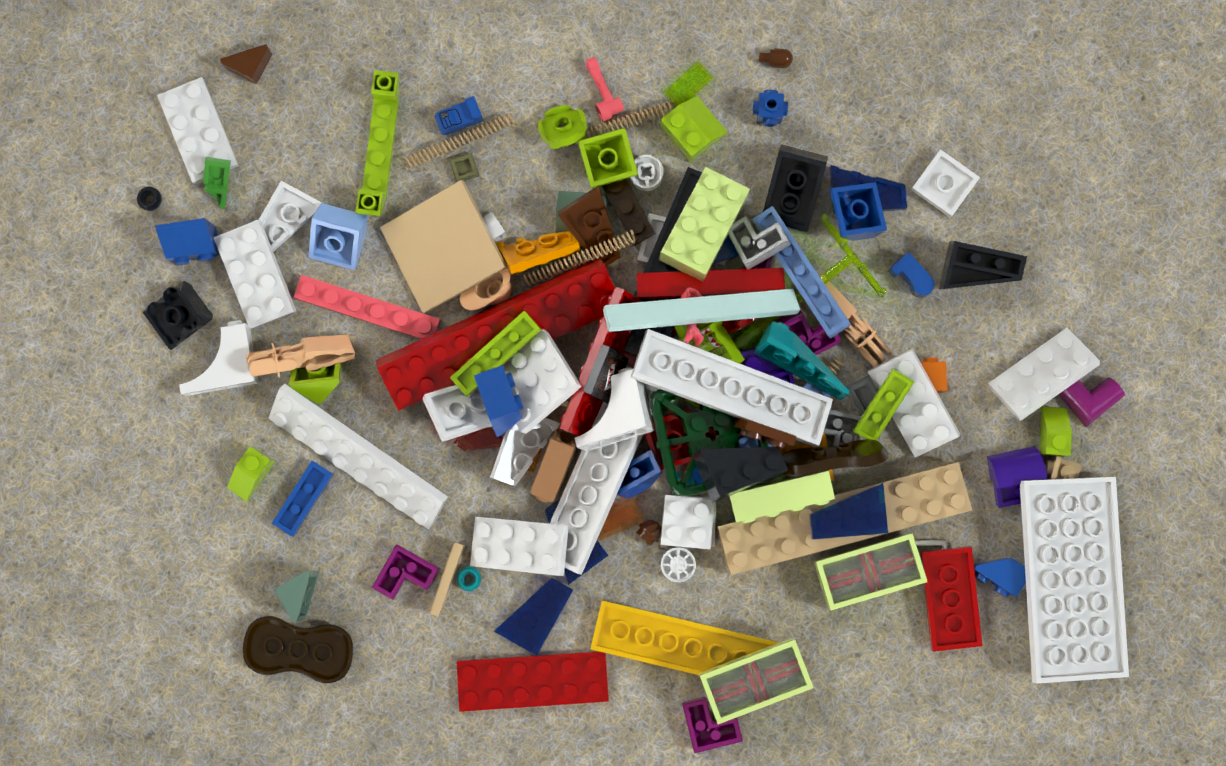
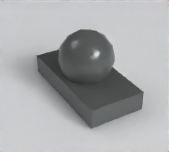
(863, 392)

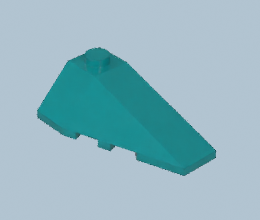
(791, 354)

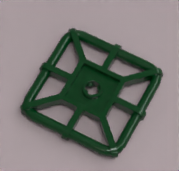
(694, 426)

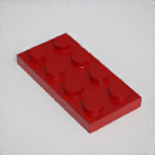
(951, 599)

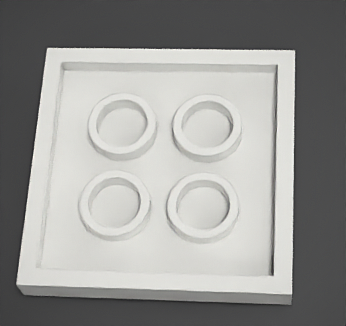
(540, 379)

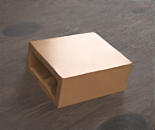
(554, 466)

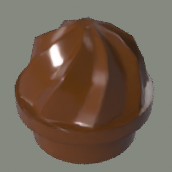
(650, 531)

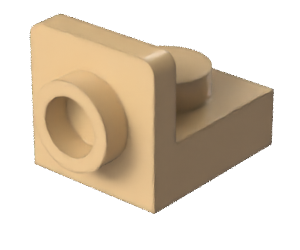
(1061, 469)

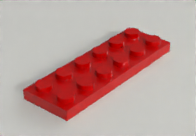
(583, 407)
(532, 681)

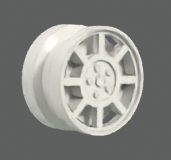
(649, 173)
(678, 564)

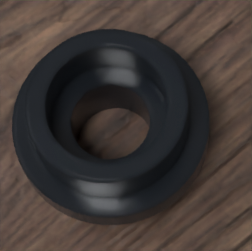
(141, 198)

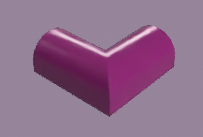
(815, 338)
(1092, 404)
(401, 566)
(705, 733)

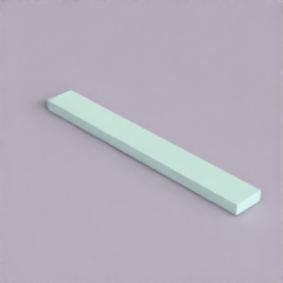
(700, 310)

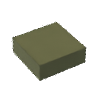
(464, 167)

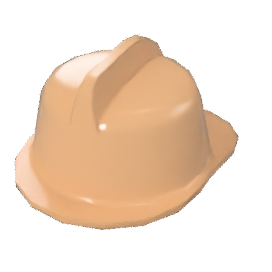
(488, 292)

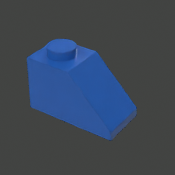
(640, 475)

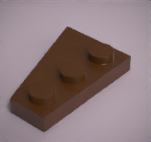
(590, 223)

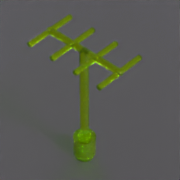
(751, 335)

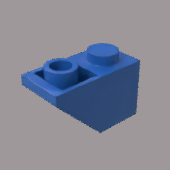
(1004, 574)

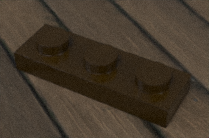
(629, 210)

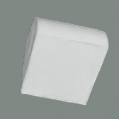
(494, 227)

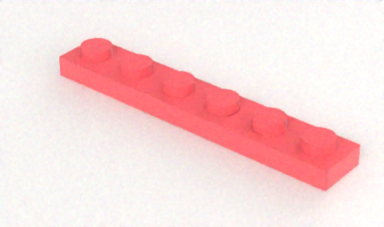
(365, 308)

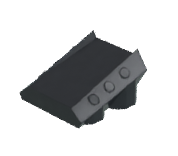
(178, 314)

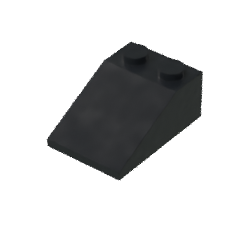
(795, 186)

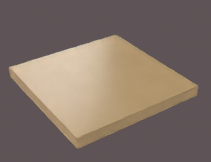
(443, 247)

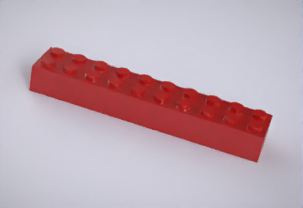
(555, 306)

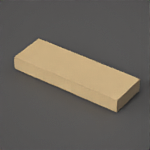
(447, 579)

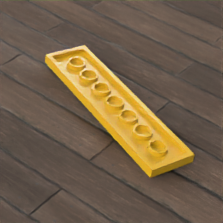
(668, 639)

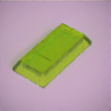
(688, 84)

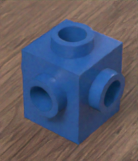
(766, 115)

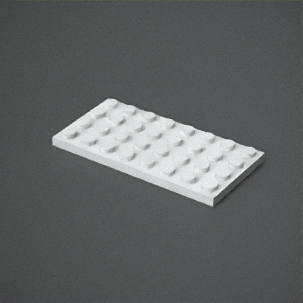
(1074, 579)

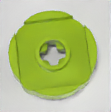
(558, 136)

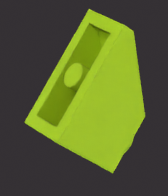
(1055, 432)
(249, 472)

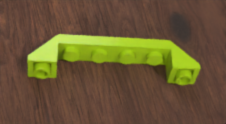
(380, 144)

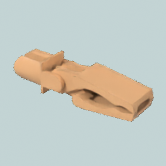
(858, 330)
(310, 353)

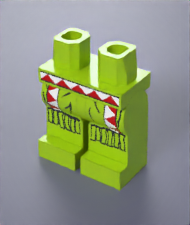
(715, 340)

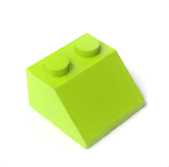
(692, 128)

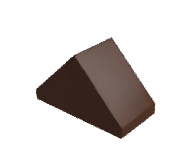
(249, 63)

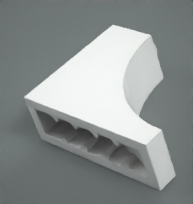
(230, 365)
(625, 416)

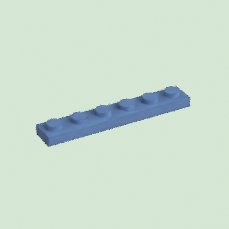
(806, 278)

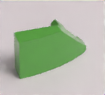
(216, 179)

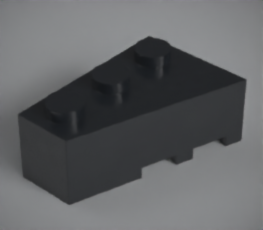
(978, 265)
(737, 469)

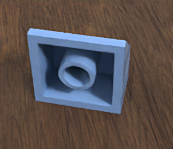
(337, 236)

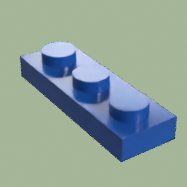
(302, 498)

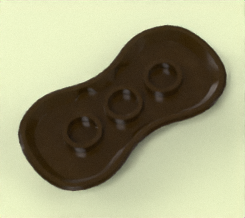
(845, 455)
(278, 647)

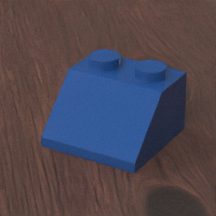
(858, 211)
(188, 241)
(499, 399)

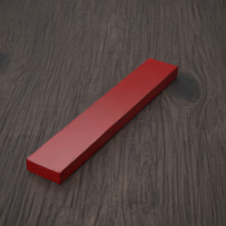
(716, 282)

